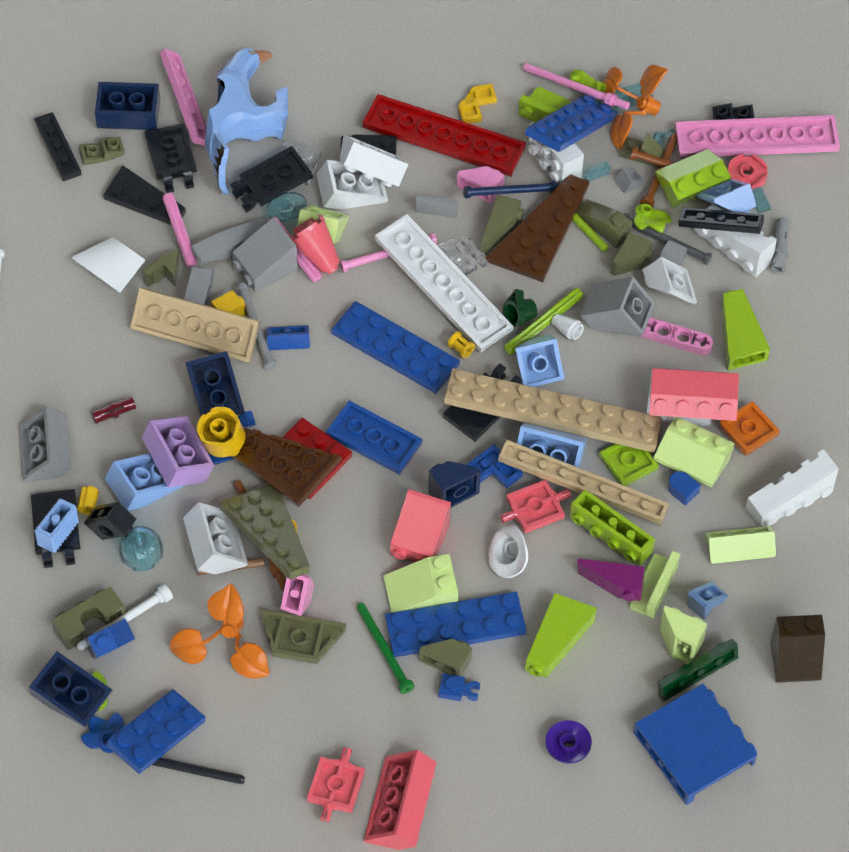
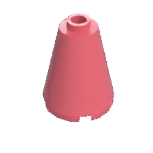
(316, 244)

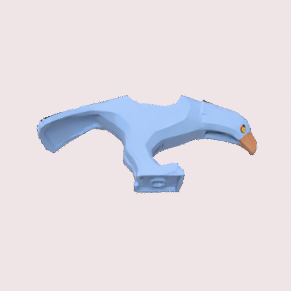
(238, 115)

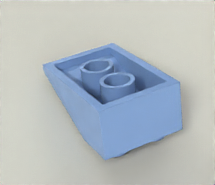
(137, 482)

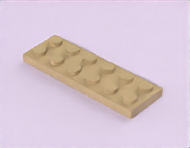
(195, 324)

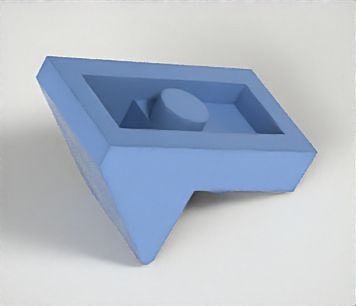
(704, 598)

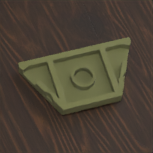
(300, 636)

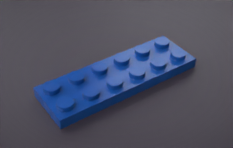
(571, 123)
(395, 347)
(464, 620)

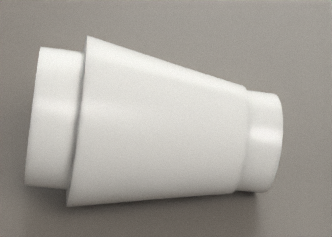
(569, 327)

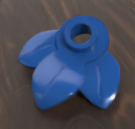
(101, 731)

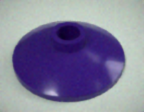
(568, 732)

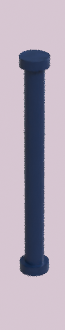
(479, 191)

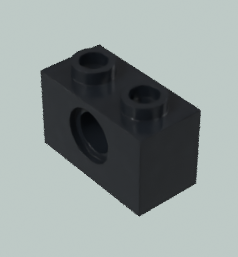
(110, 521)

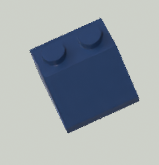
(454, 482)

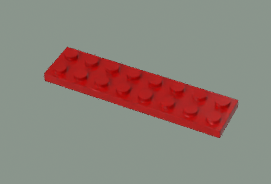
(444, 134)

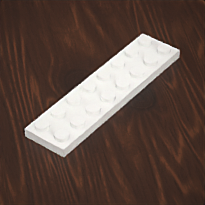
(444, 283)

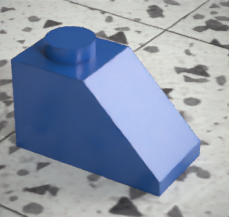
(109, 638)

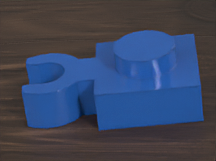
(454, 687)

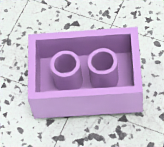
(177, 451)

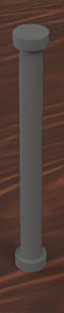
(664, 238)

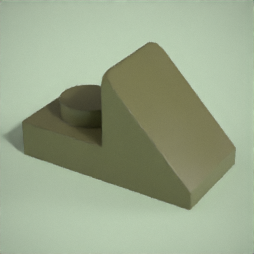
(648, 146)
(164, 267)

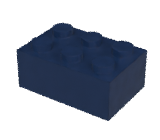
(127, 105)

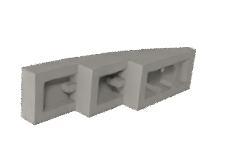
(224, 243)

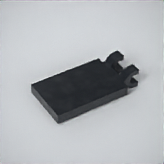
(171, 155)
(271, 179)
(472, 422)
(41, 506)

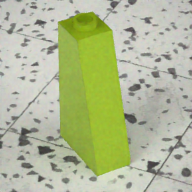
(742, 333)
(559, 632)

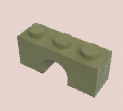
(103, 606)

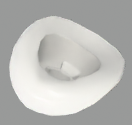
(508, 552)

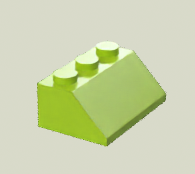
(691, 176)

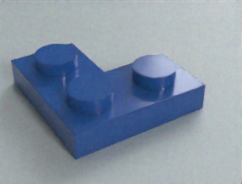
(489, 465)

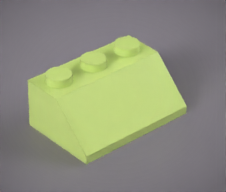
(694, 451)

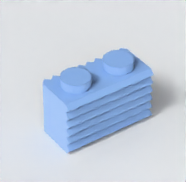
(56, 525)

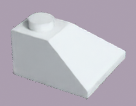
(670, 280)

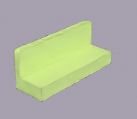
(741, 544)
(656, 582)

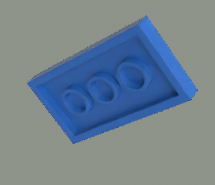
(374, 437)
(155, 731)

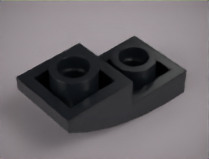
(726, 111)

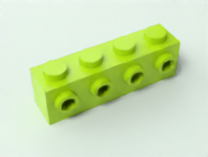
(612, 528)

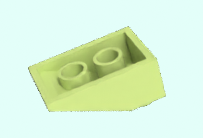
(422, 584)

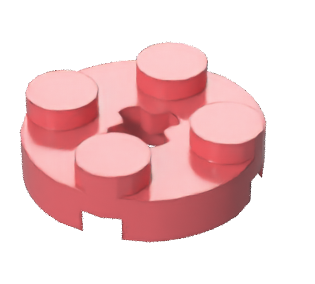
(754, 164)

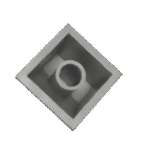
(266, 256)
(618, 307)

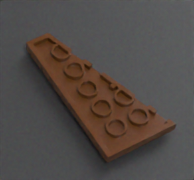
(537, 239)
(285, 464)

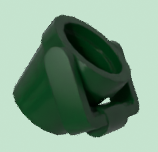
(519, 310)

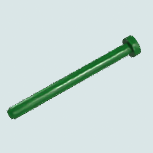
(405, 685)

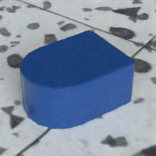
(683, 487)

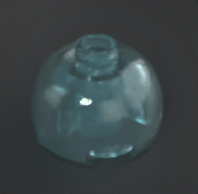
(141, 548)

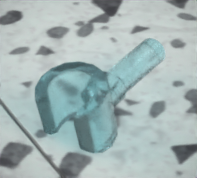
(660, 138)

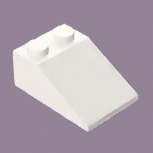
(348, 189)

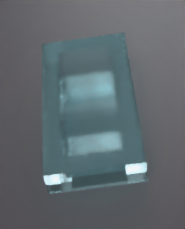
(598, 171)
(760, 200)

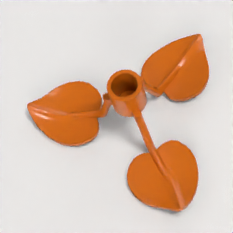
(647, 104)
(226, 606)

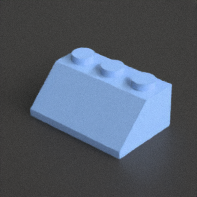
(553, 443)

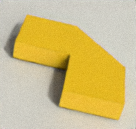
(477, 96)

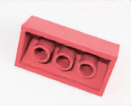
(694, 394)
(400, 800)

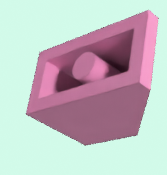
(480, 177)
(297, 594)

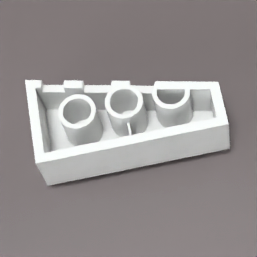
(748, 250)
(793, 490)

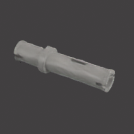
(781, 251)

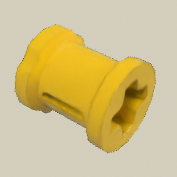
(461, 345)

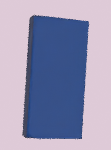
(288, 337)

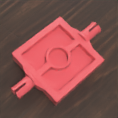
(535, 506)
(336, 784)

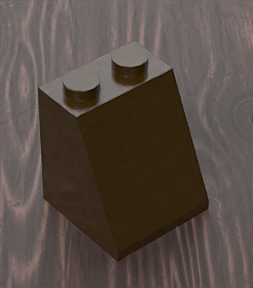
(798, 648)

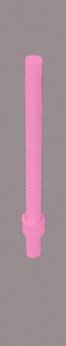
(609, 98)

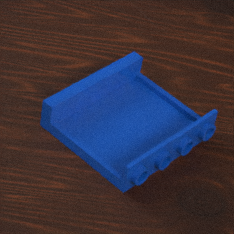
(694, 742)

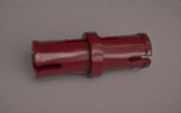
(127, 405)

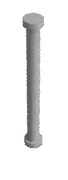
(242, 289)

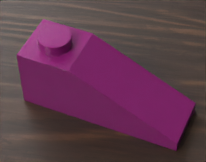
(618, 579)

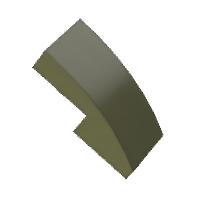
(106, 150)

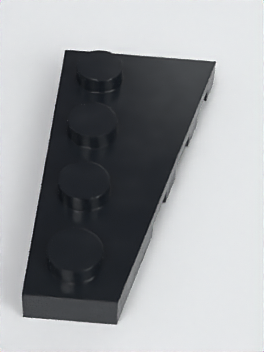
(138, 195)

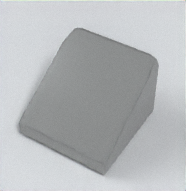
(628, 180)

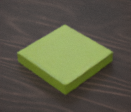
(627, 463)

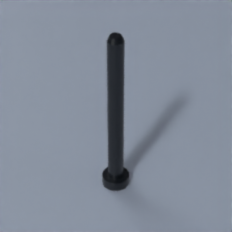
(199, 770)

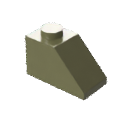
(632, 254)
(447, 656)

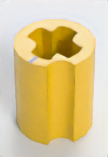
(87, 499)

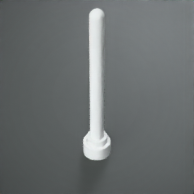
(162, 595)

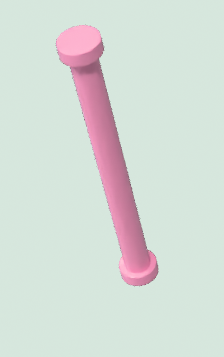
(345, 265)

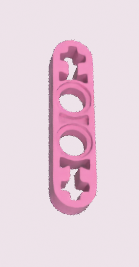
(673, 332)

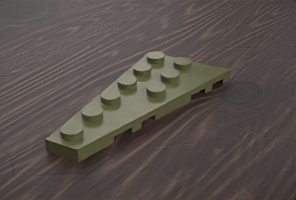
(267, 523)

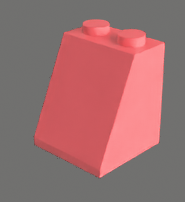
(420, 527)

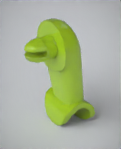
(583, 78)

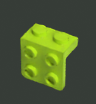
(540, 104)

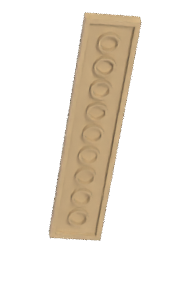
(553, 410)

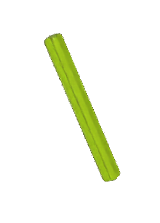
(544, 320)

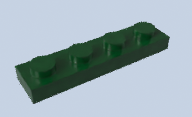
(698, 669)

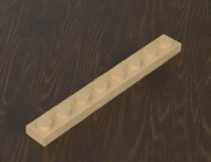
(579, 480)

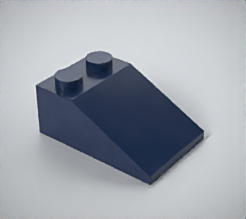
(214, 383)
(69, 689)

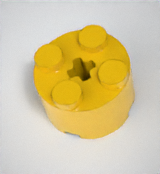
(221, 432)

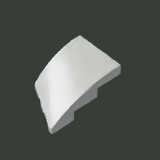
(111, 263)

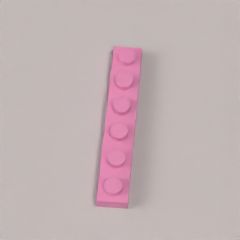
(185, 96)

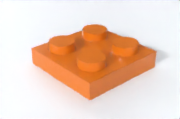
(750, 429)

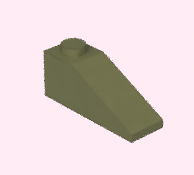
(501, 221)
(605, 221)

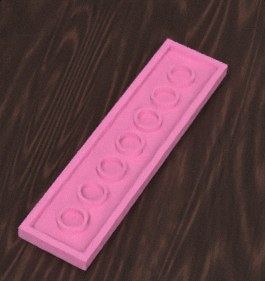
(758, 136)

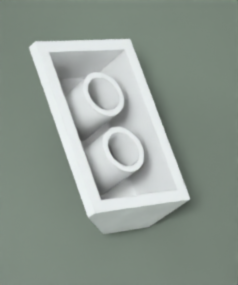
(372, 161)
(214, 540)

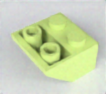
(682, 634)

